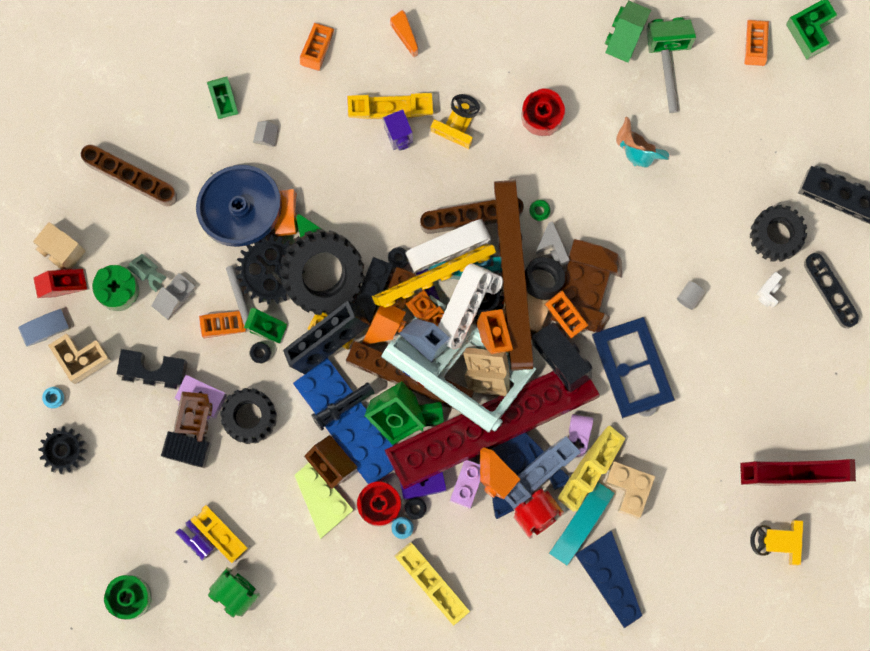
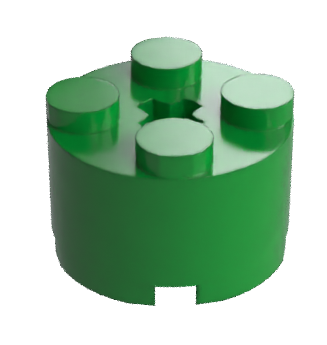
(106, 279)
(116, 592)
(233, 592)

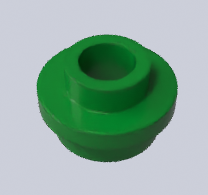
(544, 205)

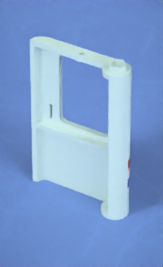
(431, 375)

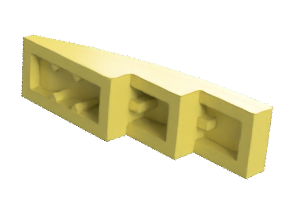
(591, 467)
(432, 583)

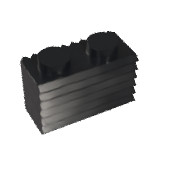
(186, 449)

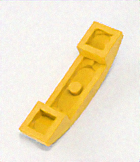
(378, 107)

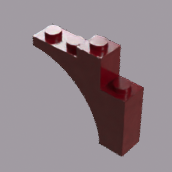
(797, 472)

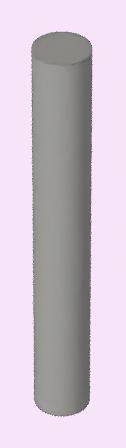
(669, 82)
(238, 293)

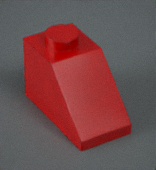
(59, 283)

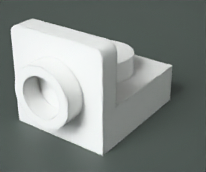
(770, 286)

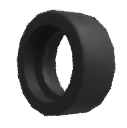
(551, 267)

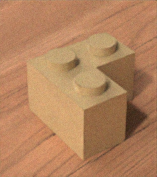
(61, 248)
(79, 363)
(636, 488)

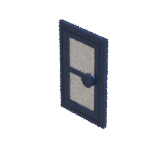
(633, 367)

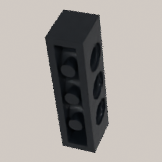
(811, 188)
(326, 337)

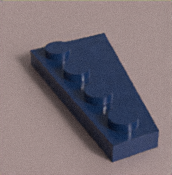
(608, 573)

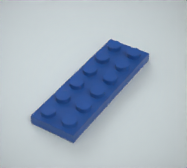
(353, 431)

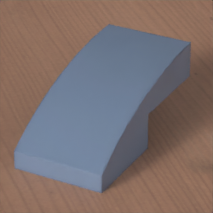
(43, 327)

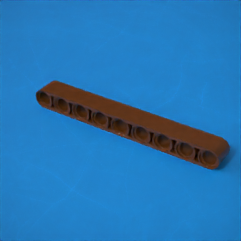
(513, 274)

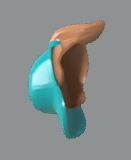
(636, 148)

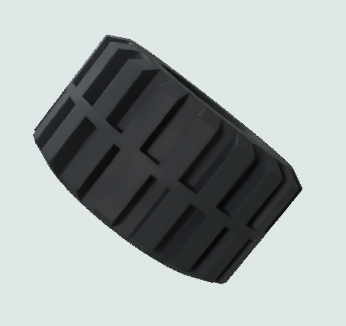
(790, 221)
(235, 402)

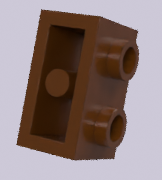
(330, 461)

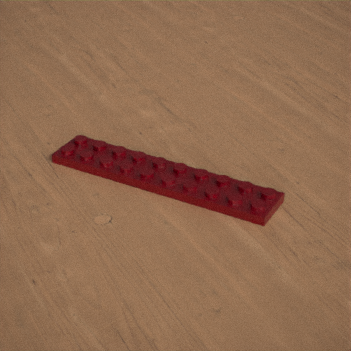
(463, 439)

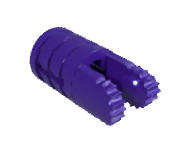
(199, 543)

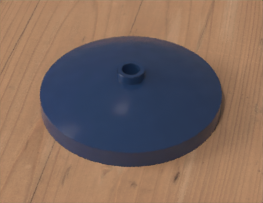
(238, 205)

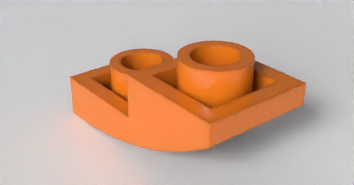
(287, 221)
(425, 309)

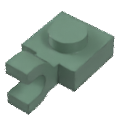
(146, 269)

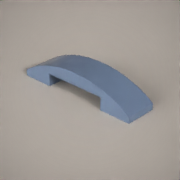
(542, 469)

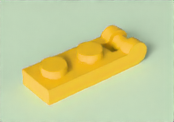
(219, 534)

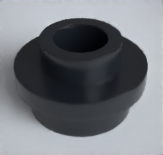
(398, 250)
(253, 352)
(415, 501)

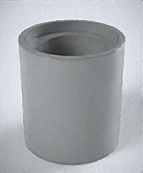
(690, 295)

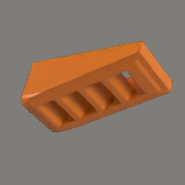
(403, 30)
(756, 56)
(313, 59)
(549, 305)
(213, 317)

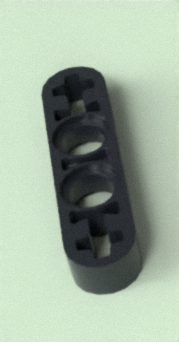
(827, 292)

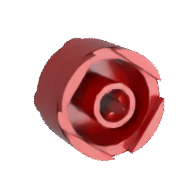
(532, 106)
(369, 496)
(538, 513)

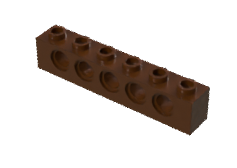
(373, 363)

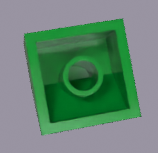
(670, 35)
(395, 413)

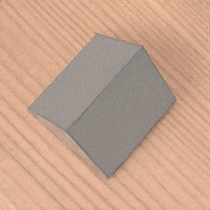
(265, 133)

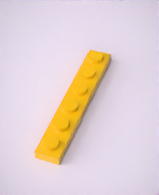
(427, 278)

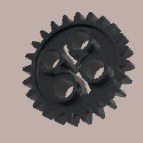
(255, 282)

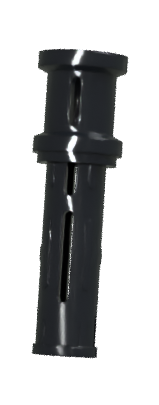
(334, 411)

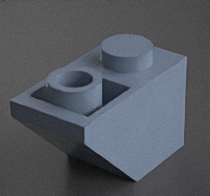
(426, 338)

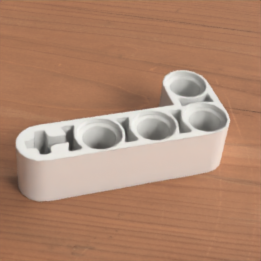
(448, 245)
(466, 300)

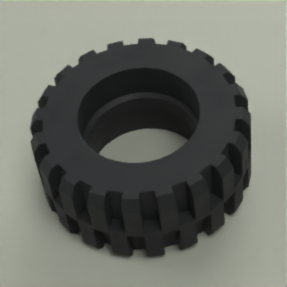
(308, 246)

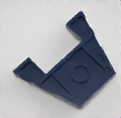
(517, 456)

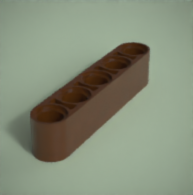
(121, 168)
(460, 213)

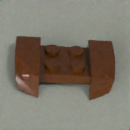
(587, 282)

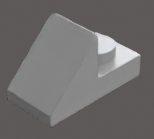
(552, 240)
(173, 296)

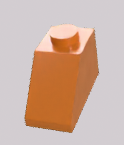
(385, 325)
(494, 331)
(496, 474)

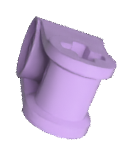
(580, 430)

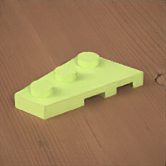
(324, 504)

